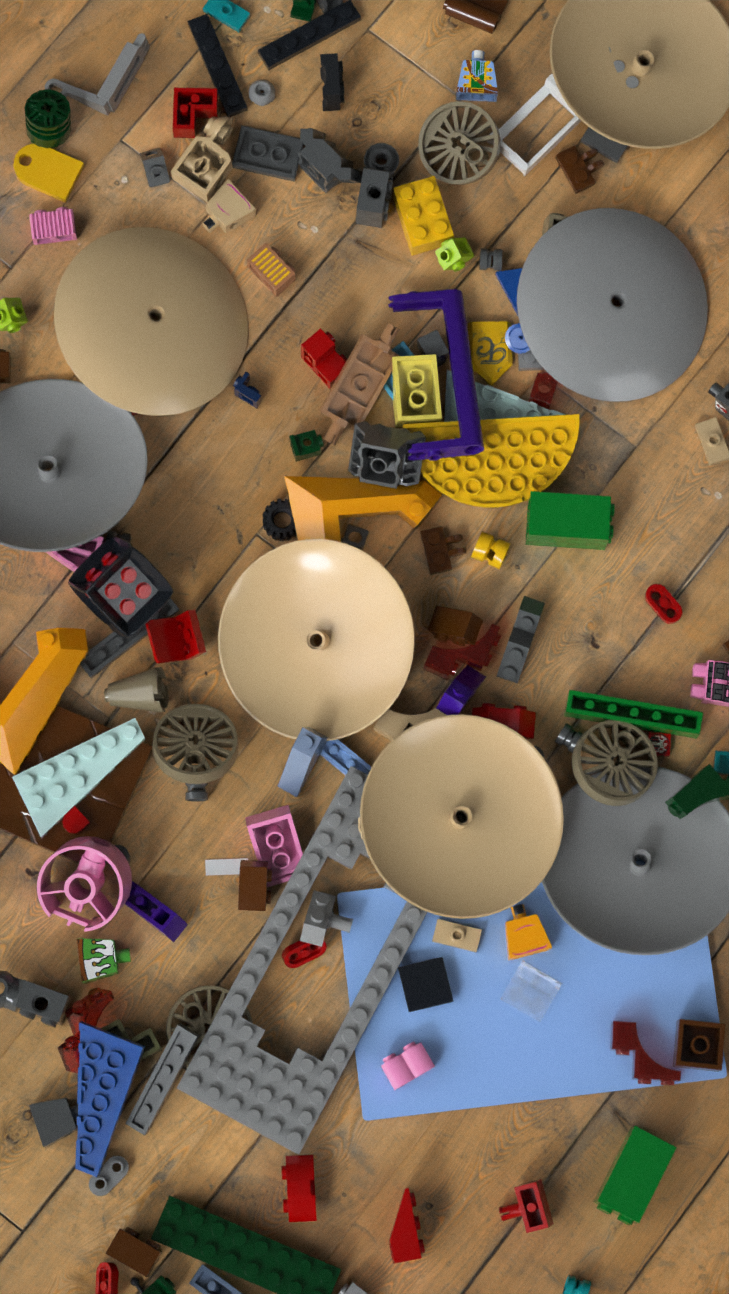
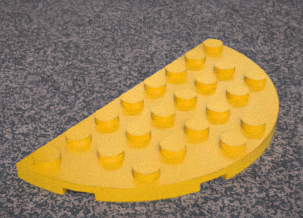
(516, 459)

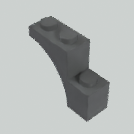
(520, 639)

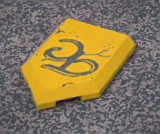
(489, 350)

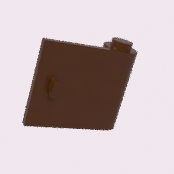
(477, 13)

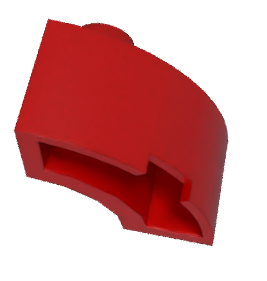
(518, 719)
(300, 1188)

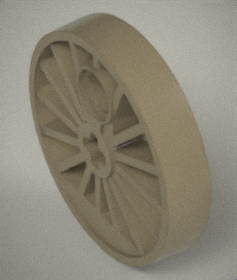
(433, 126)
(195, 744)
(624, 765)
(197, 1025)

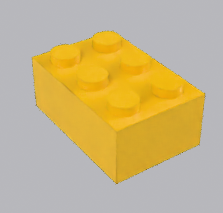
(422, 215)

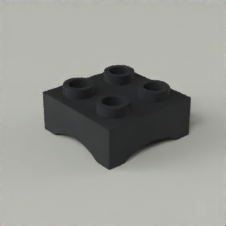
(332, 76)

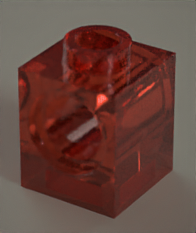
(543, 399)

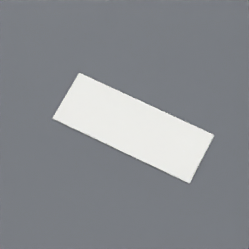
(223, 866)

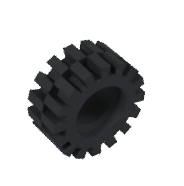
(268, 520)

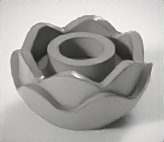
(262, 98)

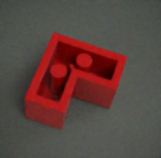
(192, 104)
(322, 358)

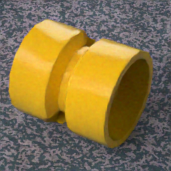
(485, 544)

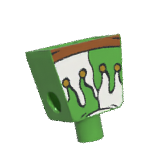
(99, 958)

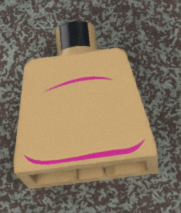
(228, 209)

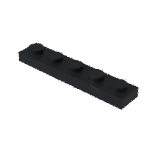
(309, 35)
(217, 65)

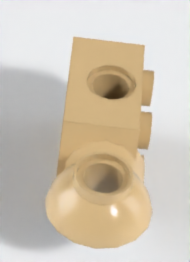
(204, 161)

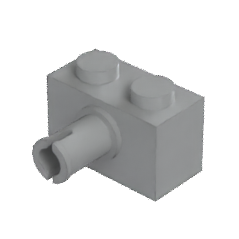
(321, 917)

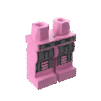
(715, 683)

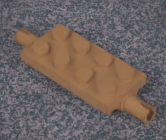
(359, 383)

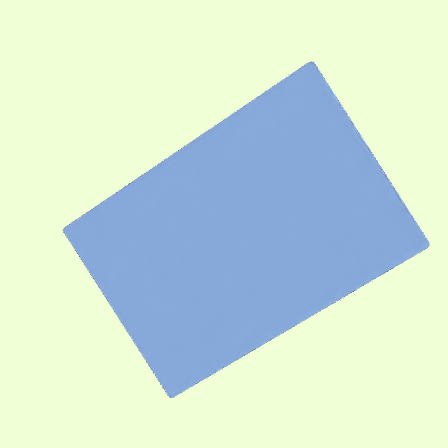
(492, 1050)

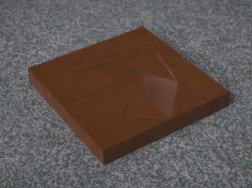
(101, 807)

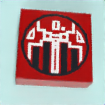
(661, 743)

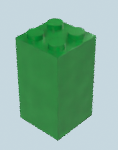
(569, 520)
(634, 1176)

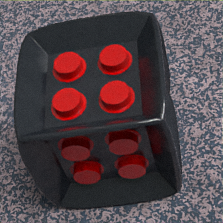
(120, 586)

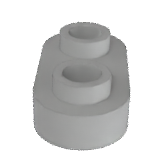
(109, 1177)

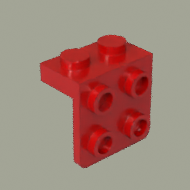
(176, 638)

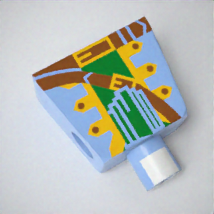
(477, 79)

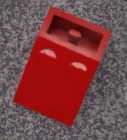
(404, 1237)

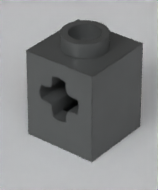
(433, 344)

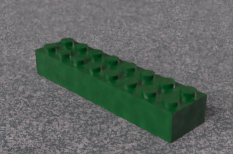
(242, 1251)

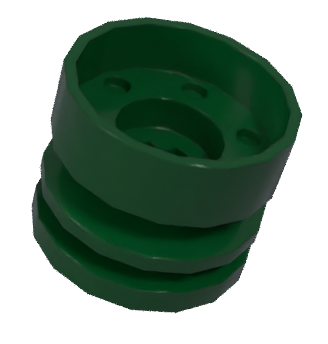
(47, 118)

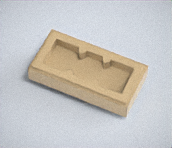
(712, 441)
(456, 935)

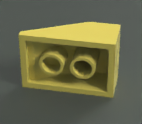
(416, 390)

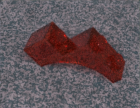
(443, 661)
(86, 1010)
(644, 1069)

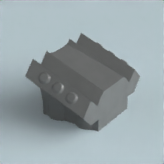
(325, 162)
(382, 454)

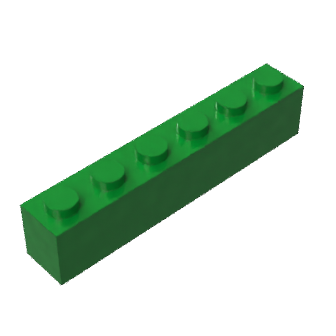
(640, 714)

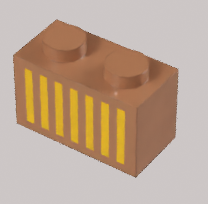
(271, 269)

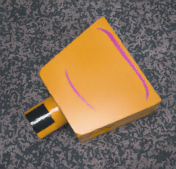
(525, 934)

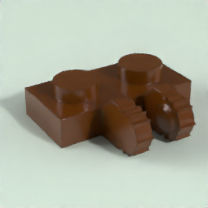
(575, 168)
(436, 549)

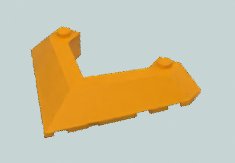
(322, 501)
(39, 692)

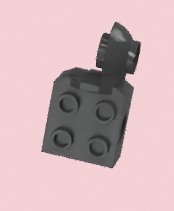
(376, 185)
(26, 996)

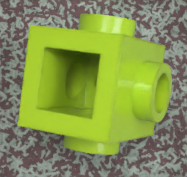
(454, 254)
(12, 315)

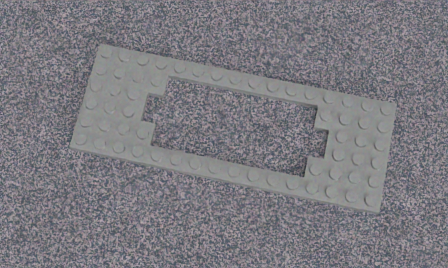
(249, 1082)

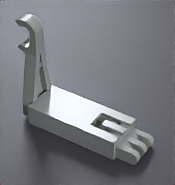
(115, 83)

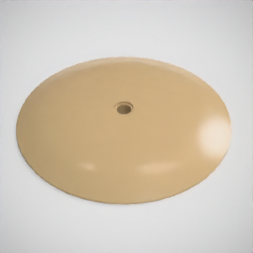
(679, 88)
(125, 354)
(272, 628)
(508, 808)

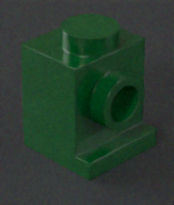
(303, 452)

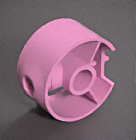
(91, 869)

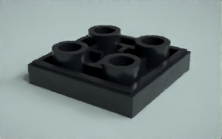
(425, 984)

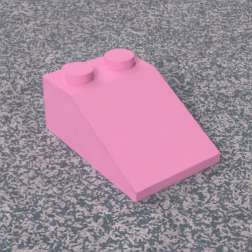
(275, 841)

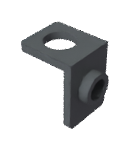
(155, 167)
(351, 528)

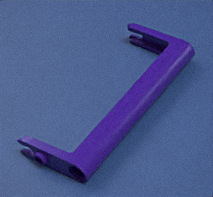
(462, 371)

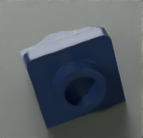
(247, 394)

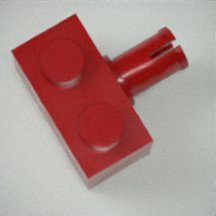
(531, 1206)

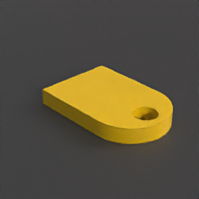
(48, 172)

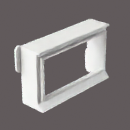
(549, 88)

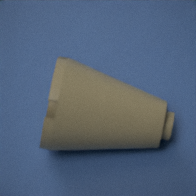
(140, 691)

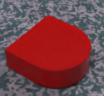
(74, 821)

